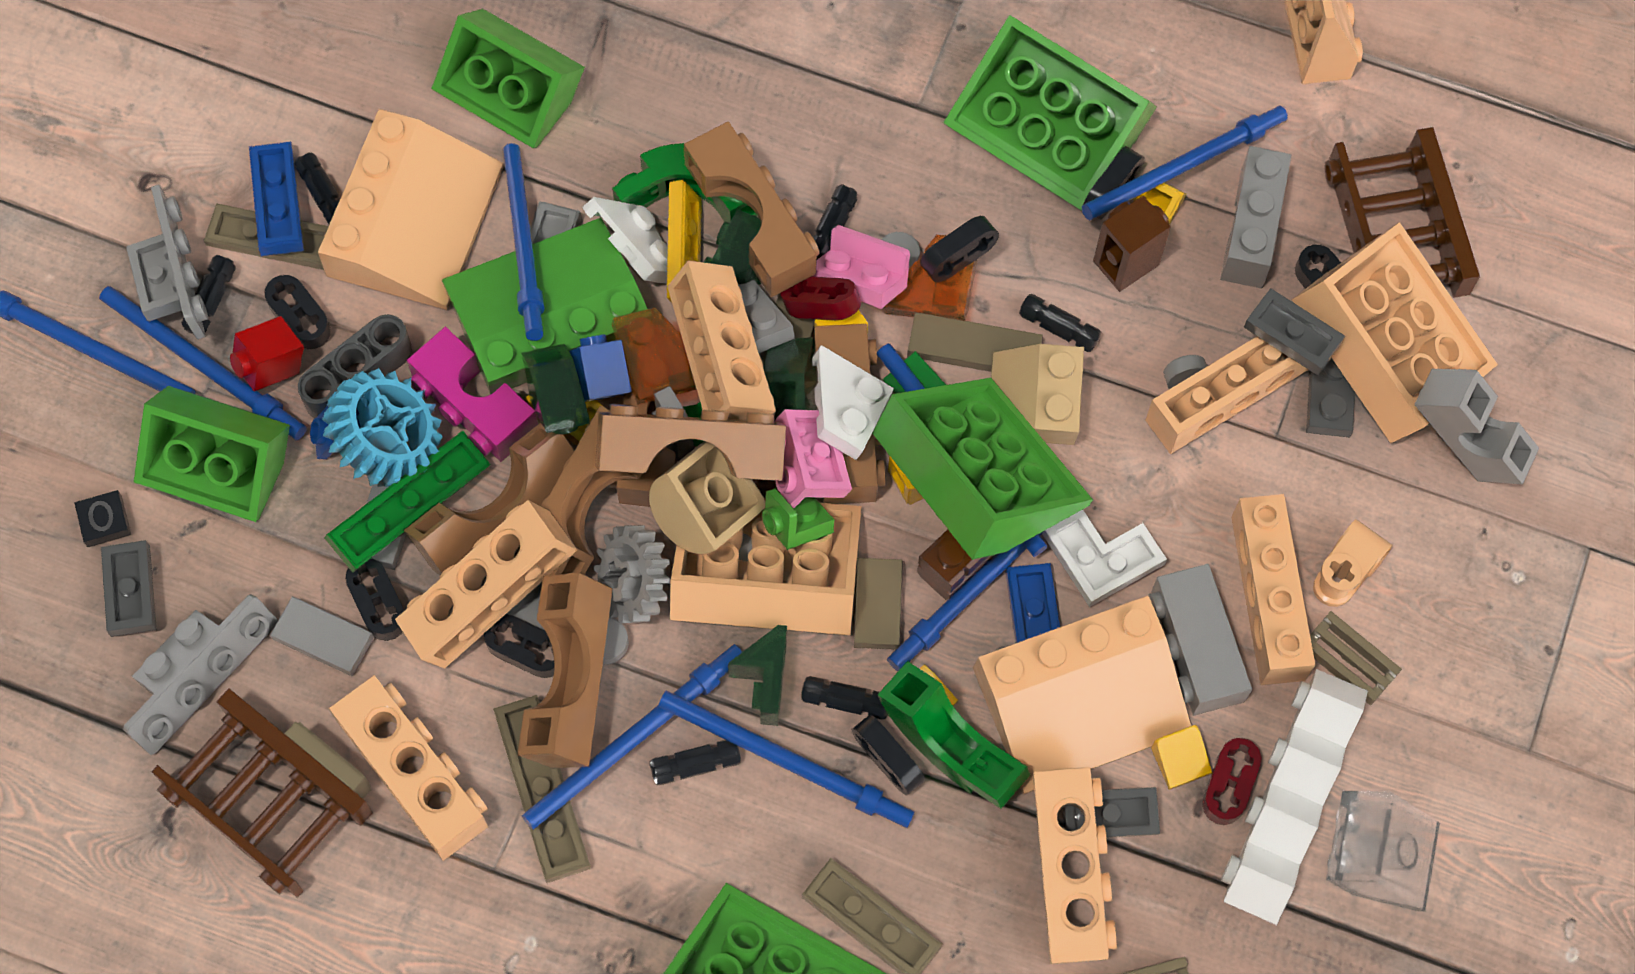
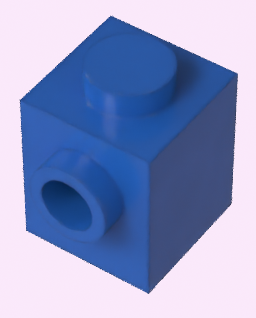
(601, 368)

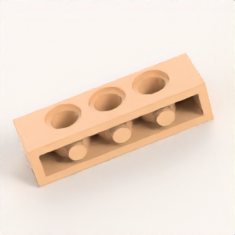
(719, 340)
(1219, 392)
(508, 580)
(1272, 590)
(1052, 792)
(443, 828)

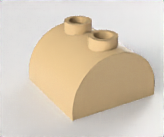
(702, 502)

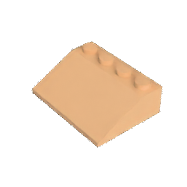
(1323, 39)
(409, 210)
(1394, 328)
(795, 587)
(1084, 691)

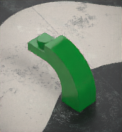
(665, 166)
(942, 735)

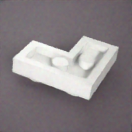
(1100, 567)

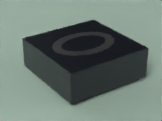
(102, 518)

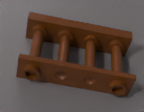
(1433, 193)
(272, 748)

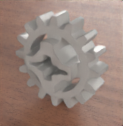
(634, 571)

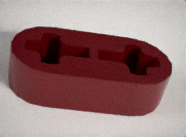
(822, 299)
(1241, 785)

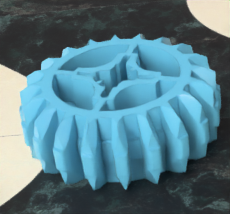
(384, 413)

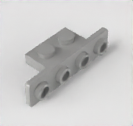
(161, 271)
(193, 667)

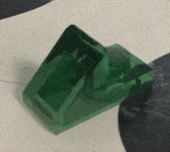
(765, 663)

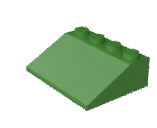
(1047, 112)
(582, 291)
(978, 464)
(752, 938)

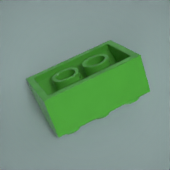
(506, 76)
(210, 452)

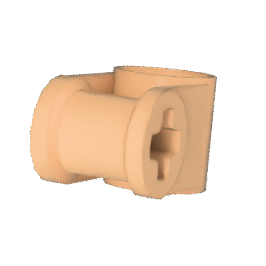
(1351, 560)

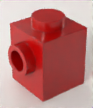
(266, 353)

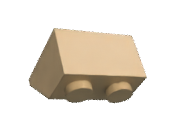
(1044, 387)

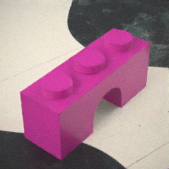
(494, 421)

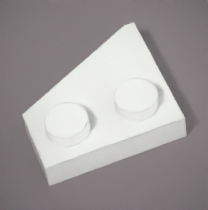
(633, 236)
(847, 402)

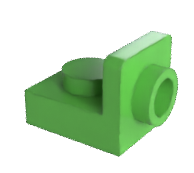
(798, 524)

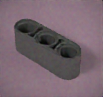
(359, 348)

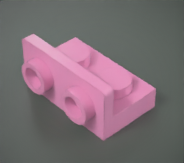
(871, 263)
(809, 463)

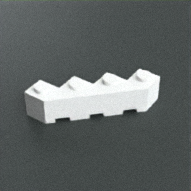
(1294, 796)

